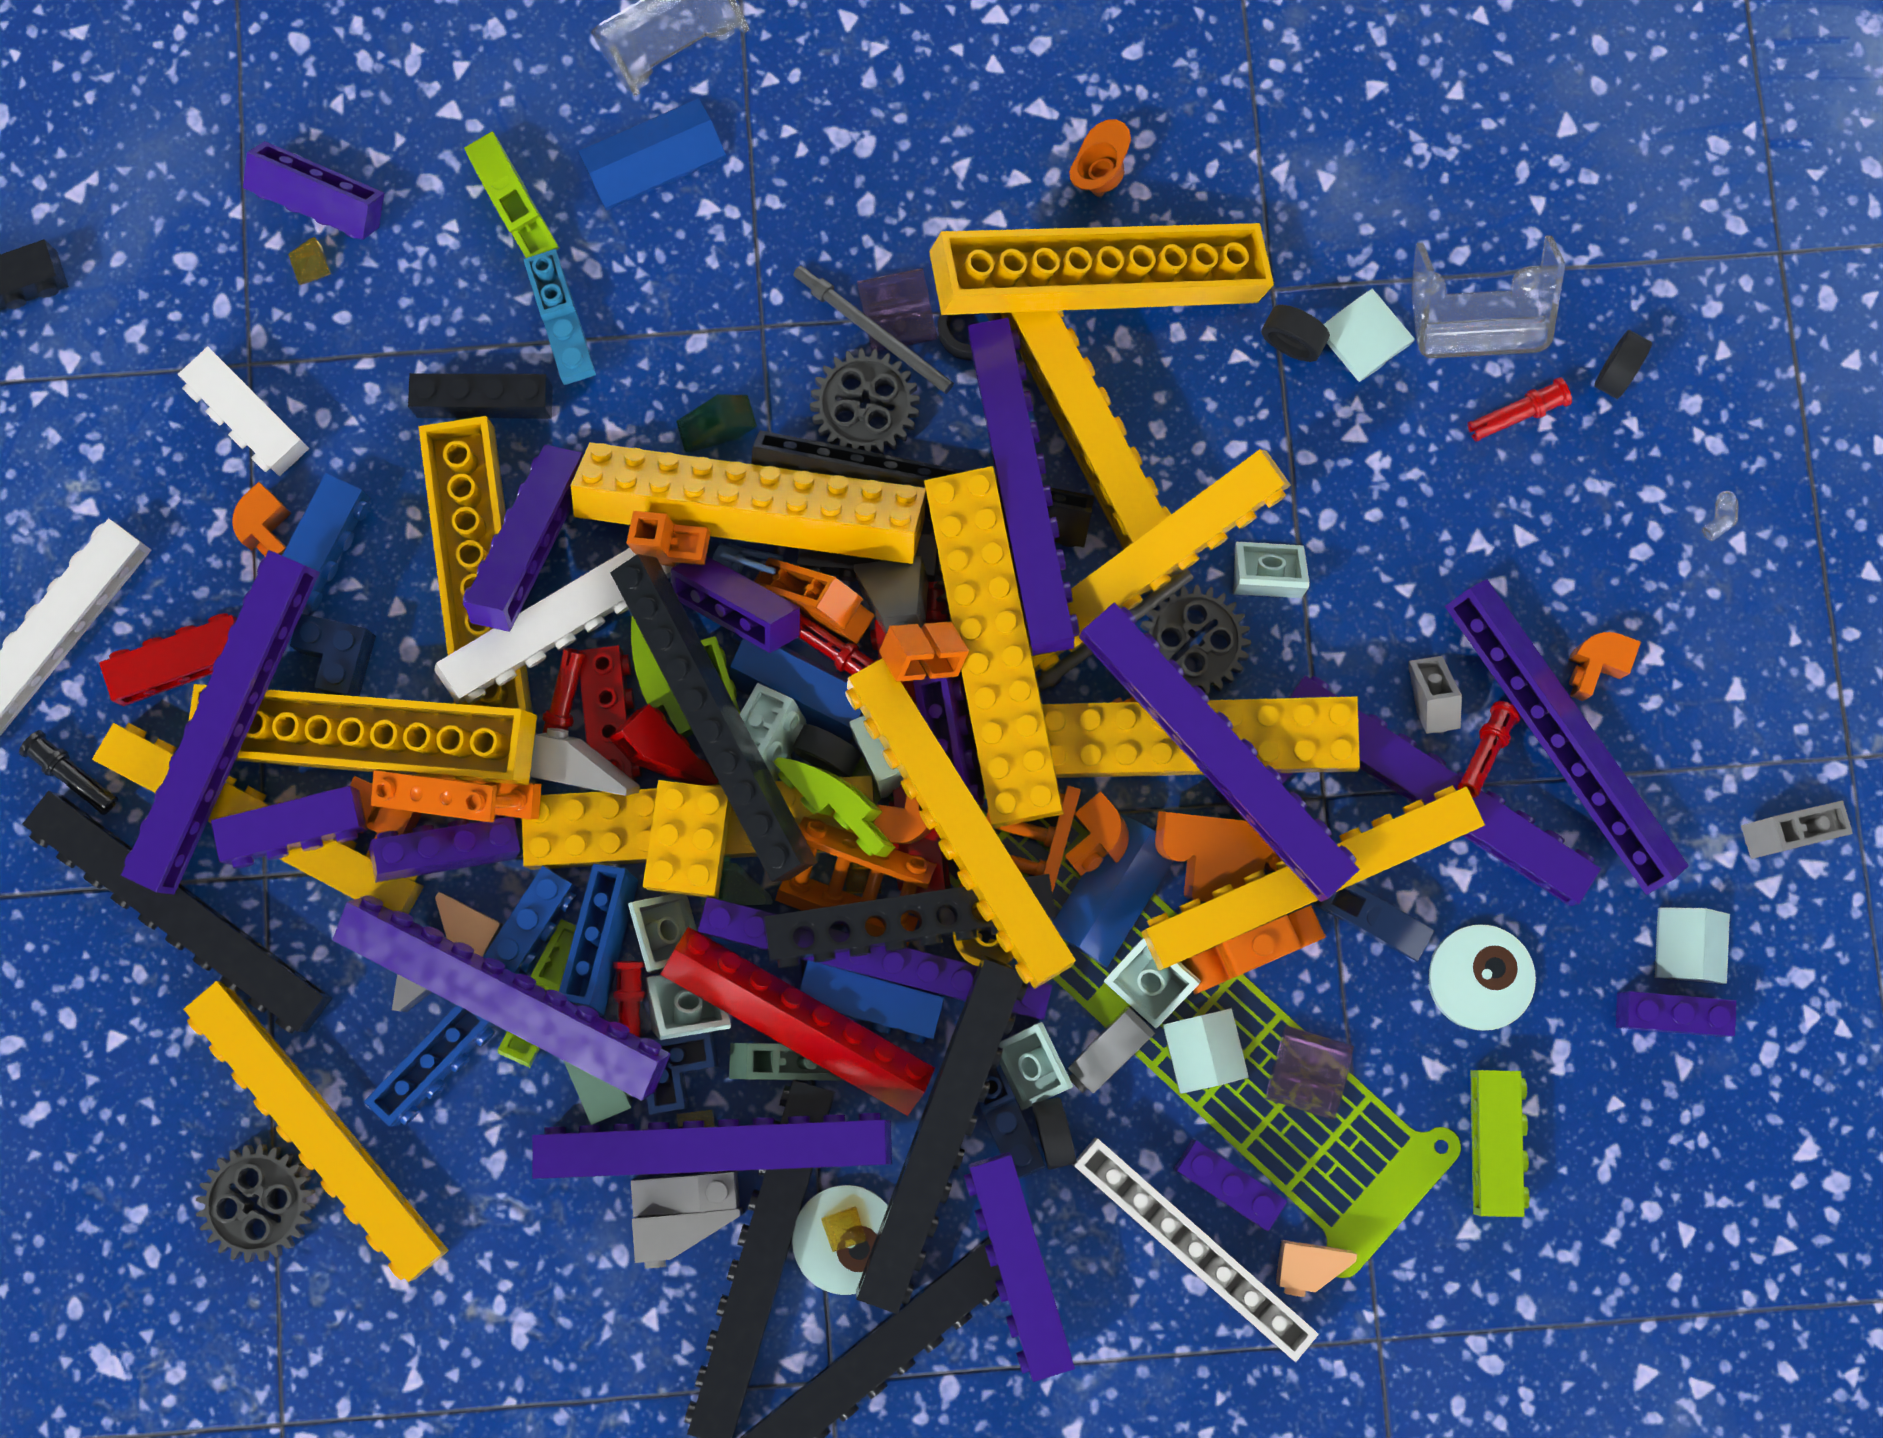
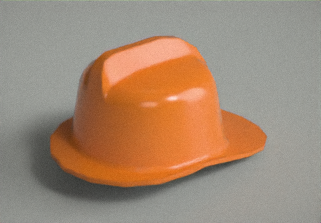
(1101, 158)

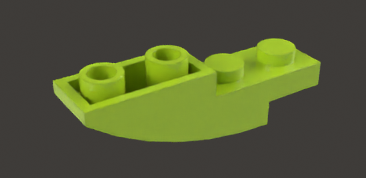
(510, 196)
(653, 683)
(829, 793)

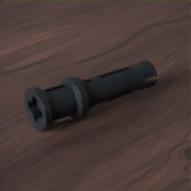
(57, 763)

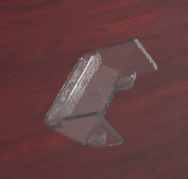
(659, 29)
(1487, 321)

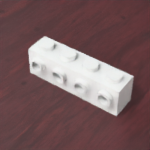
(243, 412)

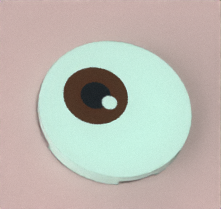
(1481, 977)
(838, 1270)

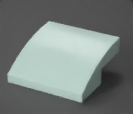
(1367, 335)

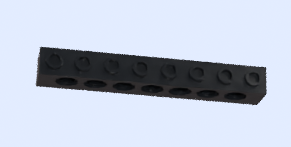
(781, 927)

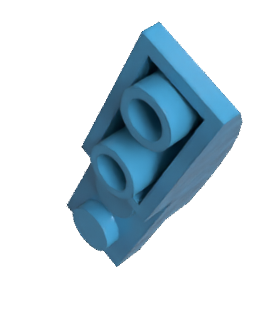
(559, 317)

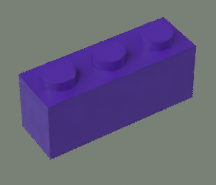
(1676, 1014)
(1230, 1185)

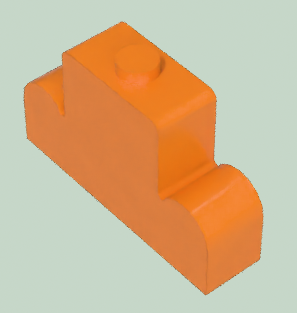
(820, 599)
(1215, 851)
(1255, 948)

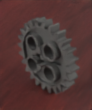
(871, 374)
(1215, 663)
(238, 1231)

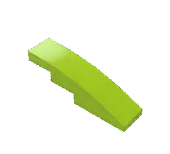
(549, 976)

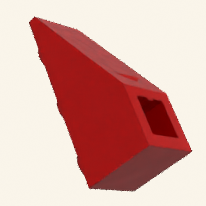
(655, 746)

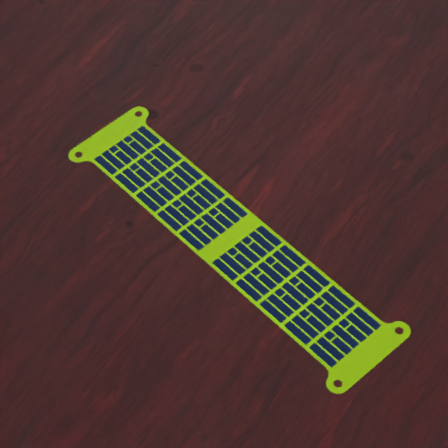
(1345, 1173)

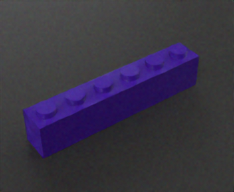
(524, 540)
(1020, 1267)

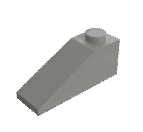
(575, 763)
(1796, 829)
(685, 1194)
(668, 1235)

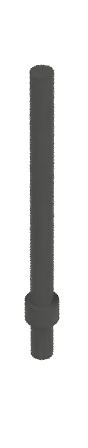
(825, 291)
(1053, 675)

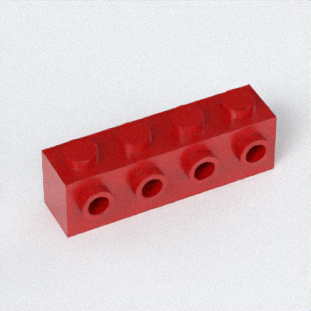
(166, 662)
(607, 702)

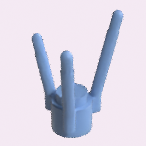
(735, 558)

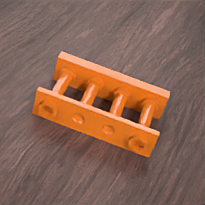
(455, 797)
(1053, 837)
(810, 894)

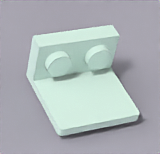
(773, 724)

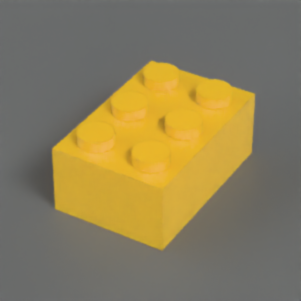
(687, 839)

